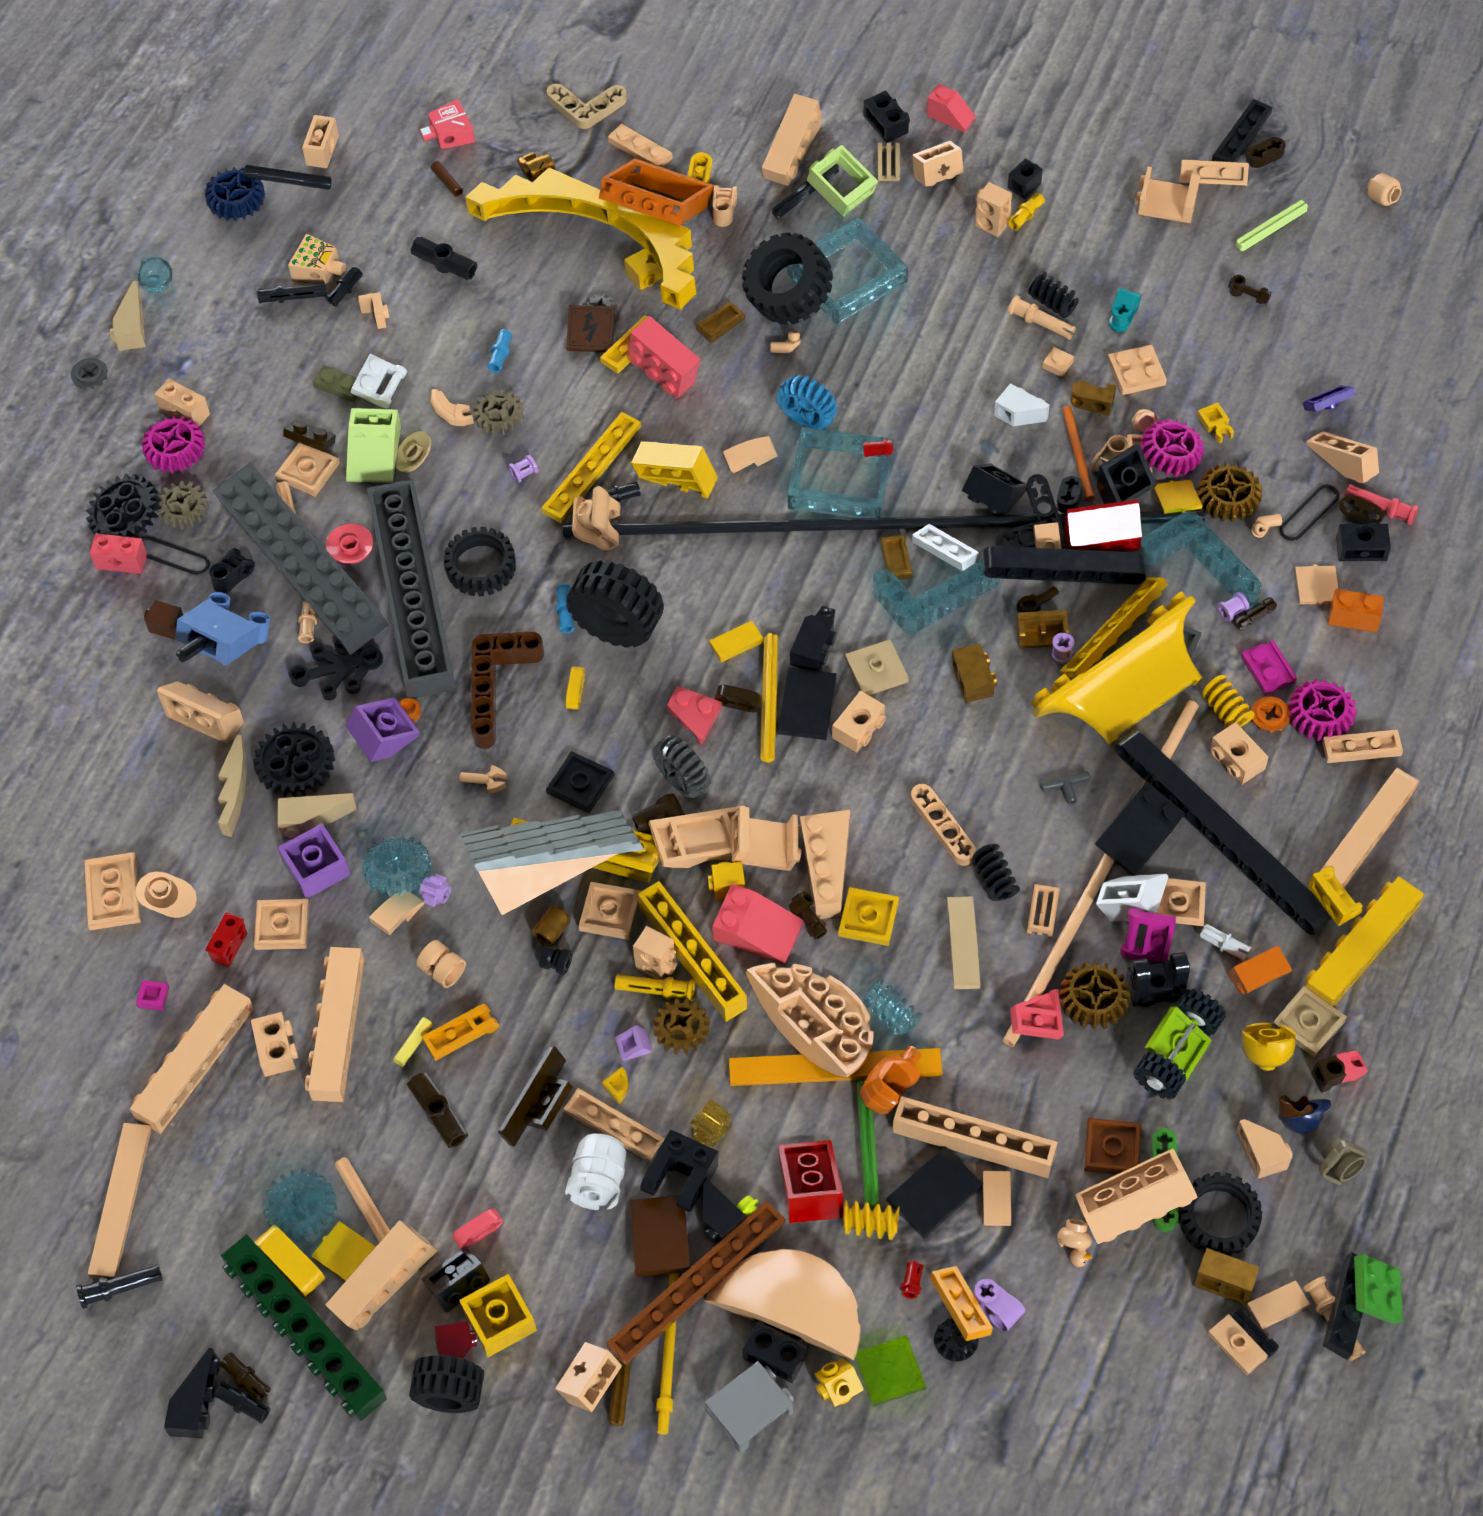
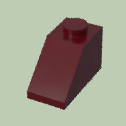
(455, 1340)

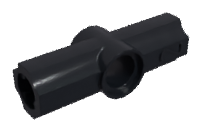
(444, 258)

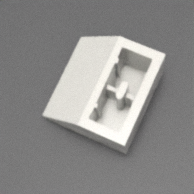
(1131, 892)

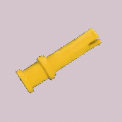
(668, 988)

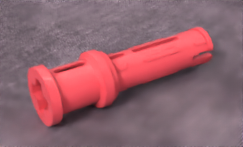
(1392, 508)

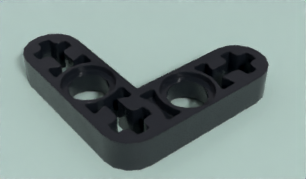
(1032, 493)

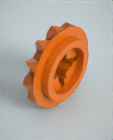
(1266, 705)

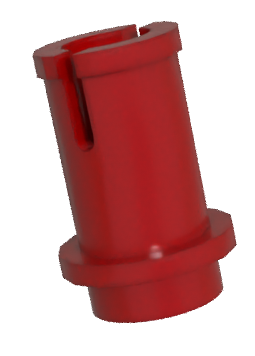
(878, 448)
(911, 1285)

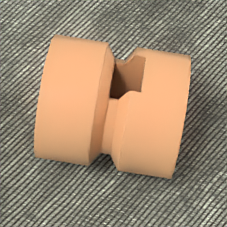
(441, 964)

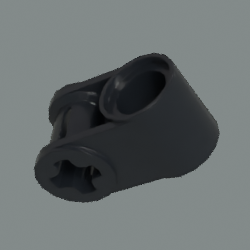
(230, 571)

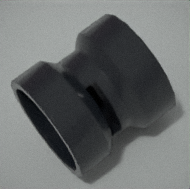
(555, 959)

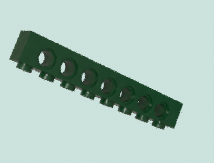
(247, 1254)

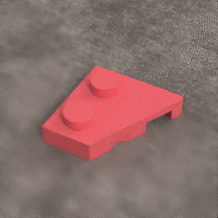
(694, 711)
(1039, 1016)

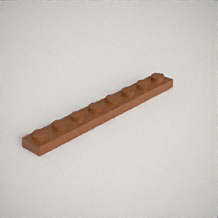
(695, 1283)

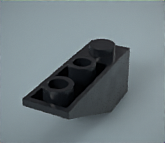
(189, 1405)

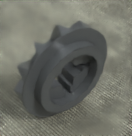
(91, 366)

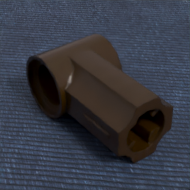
(665, 807)

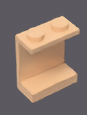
(1167, 199)
(765, 842)

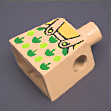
(315, 261)

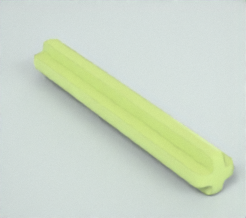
(1271, 225)

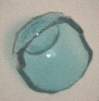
(155, 275)

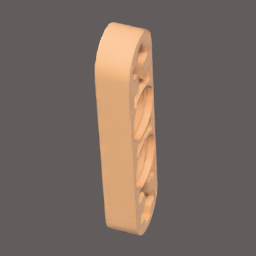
(942, 824)

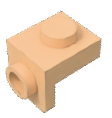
(373, 303)

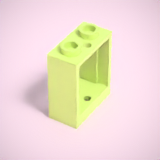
(854, 168)

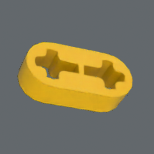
(575, 688)

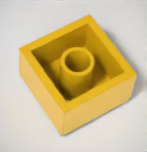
(498, 1315)

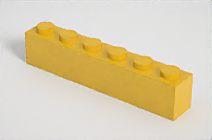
(1365, 941)
(693, 951)

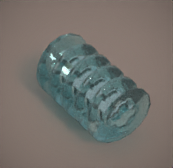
(890, 1009)

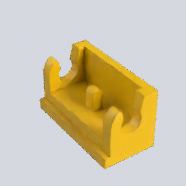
(1334, 896)

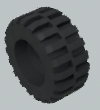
(770, 260)
(615, 603)

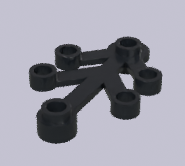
(339, 667)

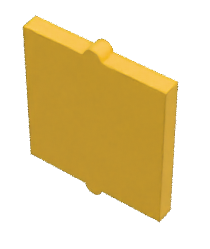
(1177, 496)
(342, 1251)

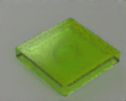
(890, 1371)

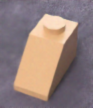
(1264, 1149)

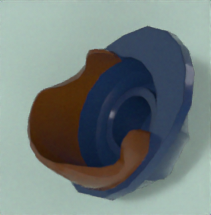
(1303, 1114)

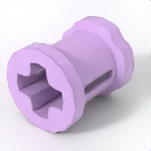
(528, 462)
(1232, 607)
(1062, 648)

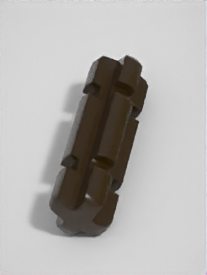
(1255, 613)

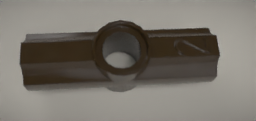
(444, 1121)

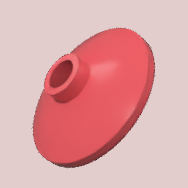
(346, 537)

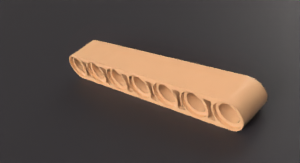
(1371, 825)

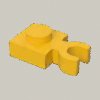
(1215, 419)

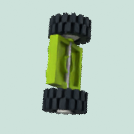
(1179, 1043)

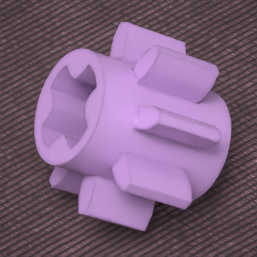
(435, 890)

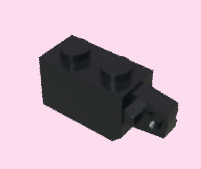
(813, 640)

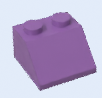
(381, 728)

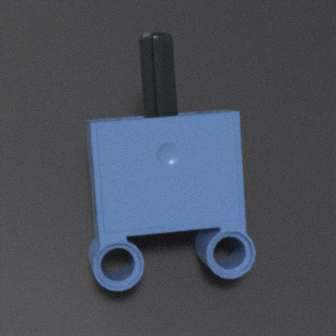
(218, 632)

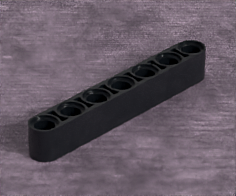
(1063, 565)

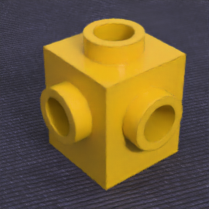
(838, 1382)

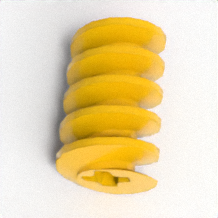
(1225, 704)
(870, 1220)

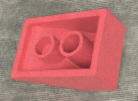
(756, 925)

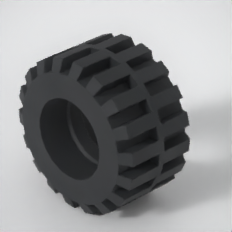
(446, 1384)

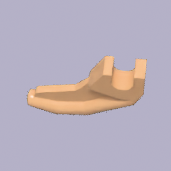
(450, 412)

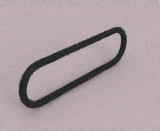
(1317, 517)
(180, 549)

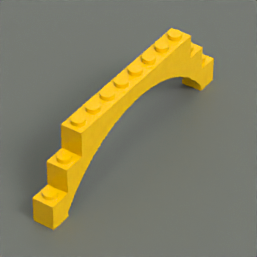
(563, 194)

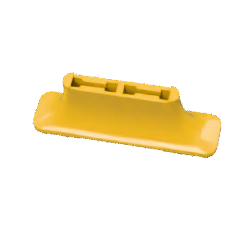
(1131, 679)

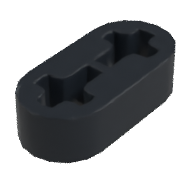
(1065, 494)

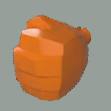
(889, 1080)

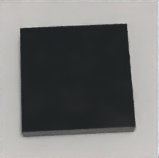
(580, 782)

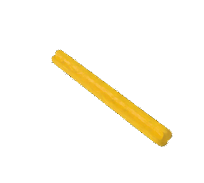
(769, 698)

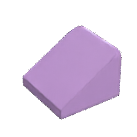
(633, 1043)

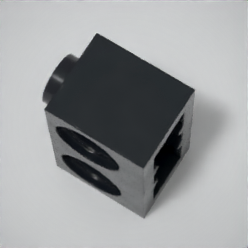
(886, 116)
(772, 1355)

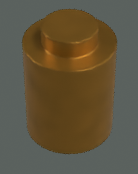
(551, 925)

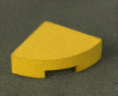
(617, 1085)

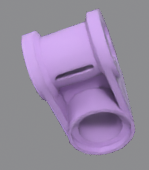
(999, 1306)

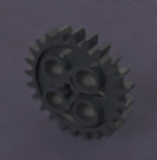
(124, 507)
(314, 763)

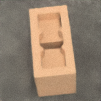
(993, 209)
(654, 954)
(270, 1045)

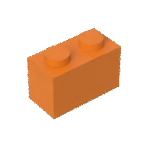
(1356, 610)

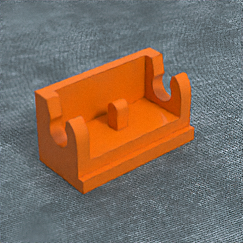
(1259, 970)

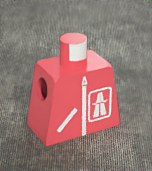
(449, 126)

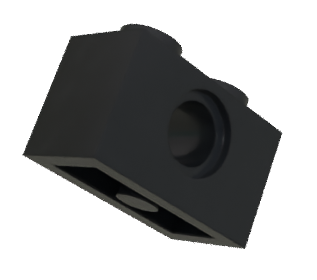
(1373, 548)

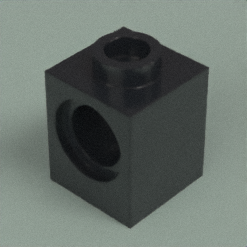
(1025, 178)

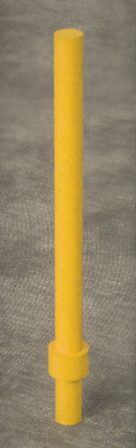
(664, 1404)

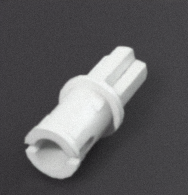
(1225, 942)

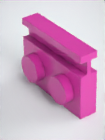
(1268, 667)

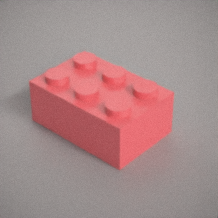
(663, 357)

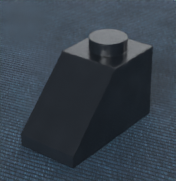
(719, 1213)

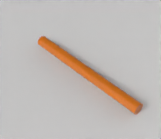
(1078, 453)

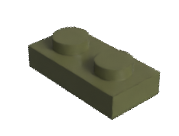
(335, 383)

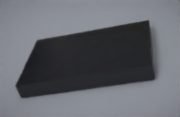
(807, 703)
(934, 1192)

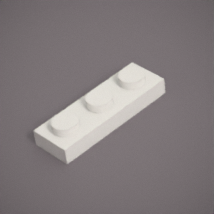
(945, 547)

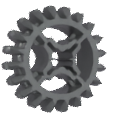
(681, 766)

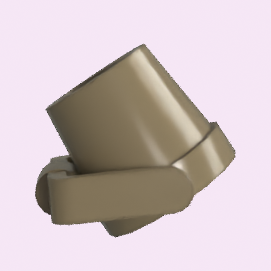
(1344, 1159)

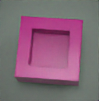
(152, 995)

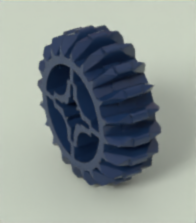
(234, 195)

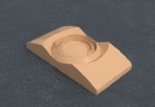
(694, 837)

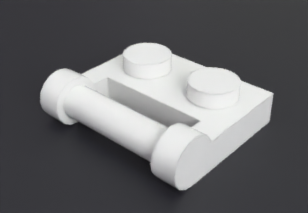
(372, 377)

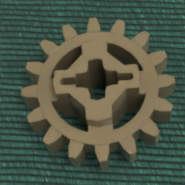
(498, 412)
(182, 505)

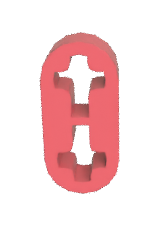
(477, 1228)

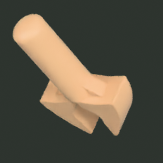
(487, 779)

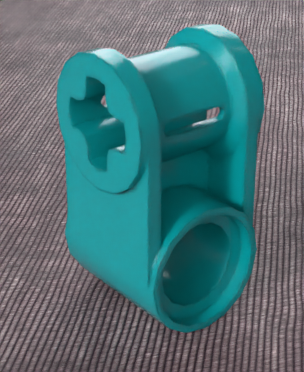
(1123, 309)

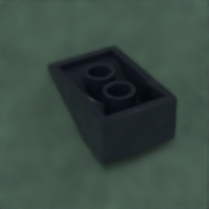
(1139, 828)

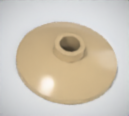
(413, 451)

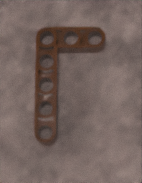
(486, 680)

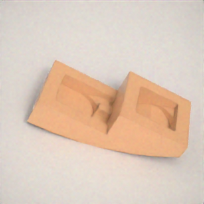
(749, 452)
(395, 911)

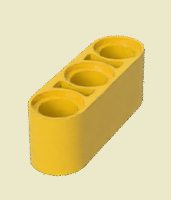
(290, 1261)

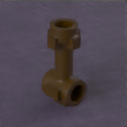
(1238, 287)
(801, 905)

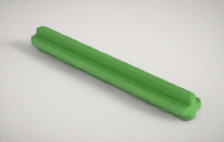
(868, 1151)

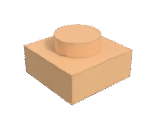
(1058, 362)

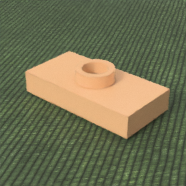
(1047, 536)
(1237, 1344)

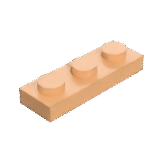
(639, 146)
(1215, 172)
(1362, 746)

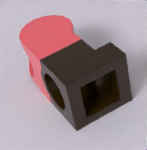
(1338, 1069)

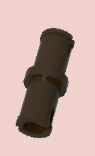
(245, 1377)

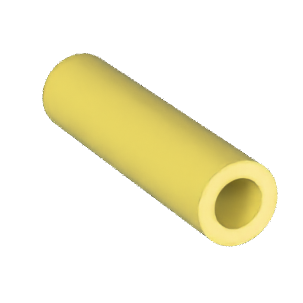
(412, 1042)

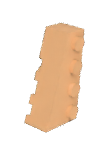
(792, 139)
(825, 855)
(381, 1275)

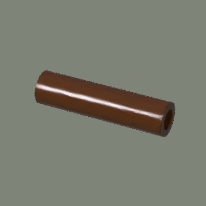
(446, 179)

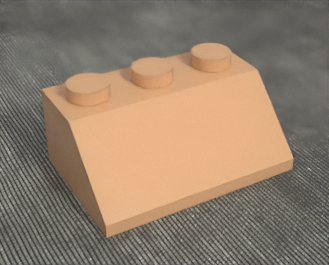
(200, 711)

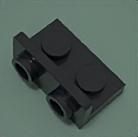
(456, 1279)

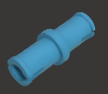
(499, 351)
(565, 621)

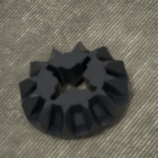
(951, 1350)

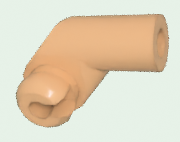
(788, 345)
(1263, 523)

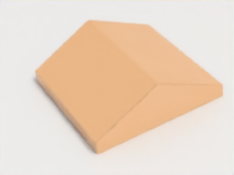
(1184, 900)

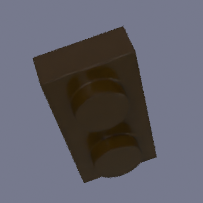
(309, 435)

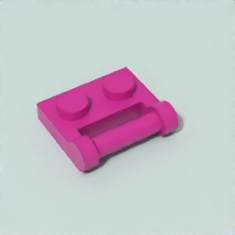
(1156, 939)

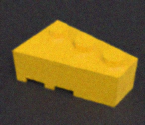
(677, 465)

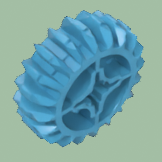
(807, 402)

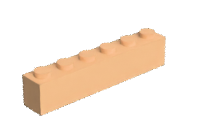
(336, 1024)
(191, 1058)
(974, 1137)

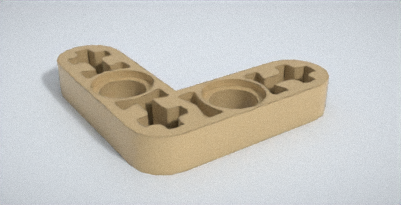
(586, 110)

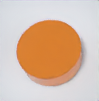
(411, 707)

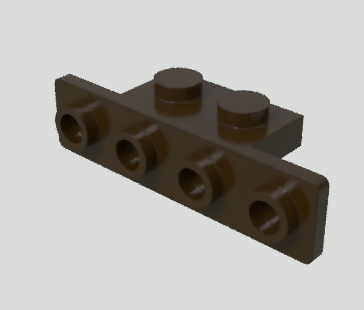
(539, 1099)

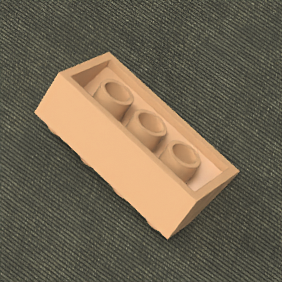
(1136, 1196)

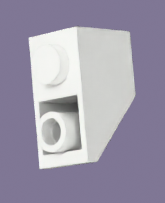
(1020, 408)

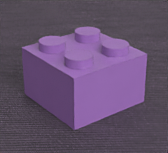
(314, 861)

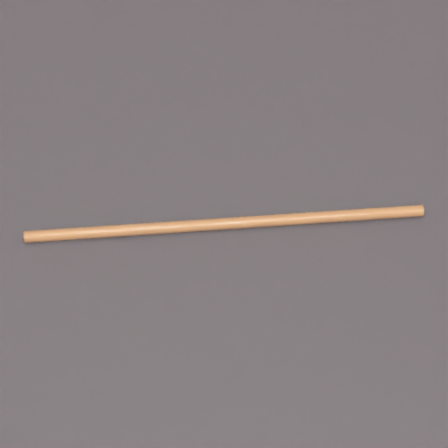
(1094, 885)

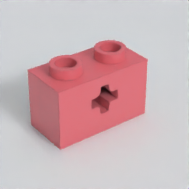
(118, 553)

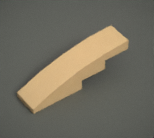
(233, 782)
(963, 943)

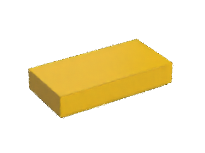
(736, 641)

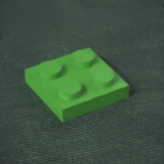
(1378, 1289)

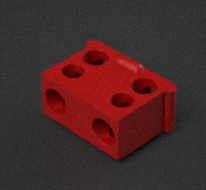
(226, 939)

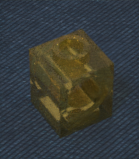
(711, 1124)

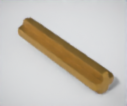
(619, 1395)

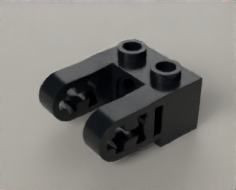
(1170, 974)
(687, 1158)

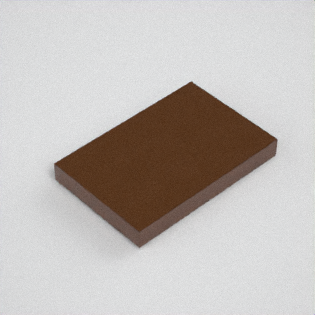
(659, 1236)

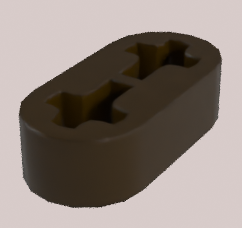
(1265, 152)
(1363, 504)
(738, 698)

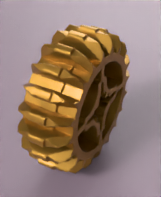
(1230, 492)
(1115, 992)

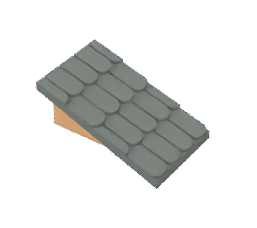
(538, 856)

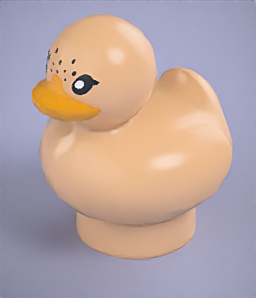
(1076, 1236)

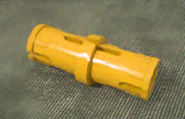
(1026, 211)

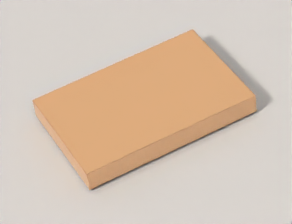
(112, 891)

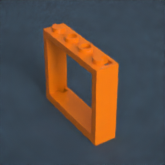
(617, 189)

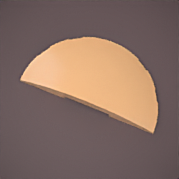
(815, 1015)
(794, 1295)

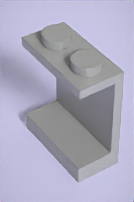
(748, 1405)

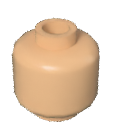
(1384, 189)

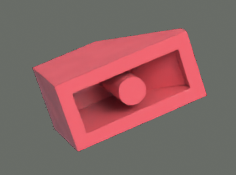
(949, 108)

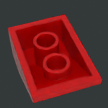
(810, 1181)

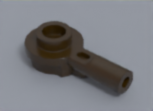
(1032, 603)

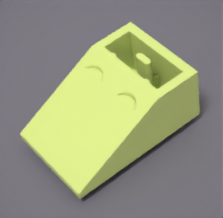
(372, 445)

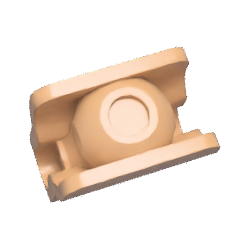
(592, 519)

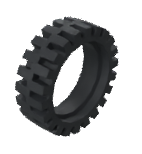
(471, 540)
(1236, 1188)

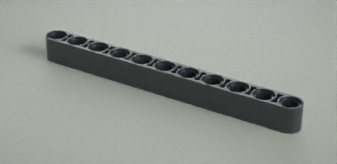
(1224, 832)

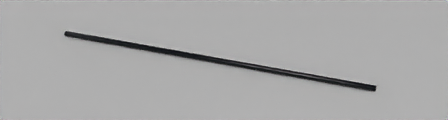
(849, 524)

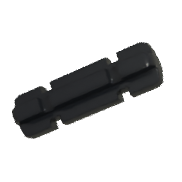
(1256, 1332)

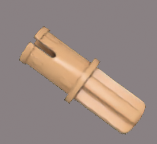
(307, 624)

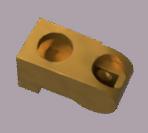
(1093, 397)

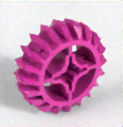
(1172, 447)
(176, 449)
(1323, 701)

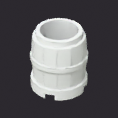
(597, 1172)

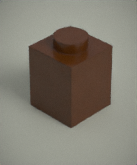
(162, 619)

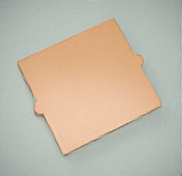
(1316, 584)

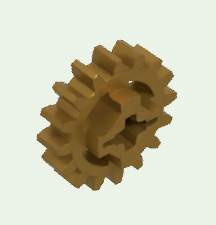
(683, 1021)

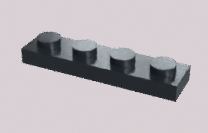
(1243, 132)
(1344, 1317)

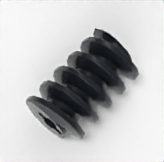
(1052, 295)
(994, 874)

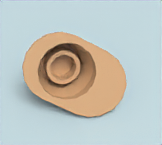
(166, 894)

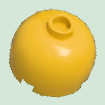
(1268, 1045)

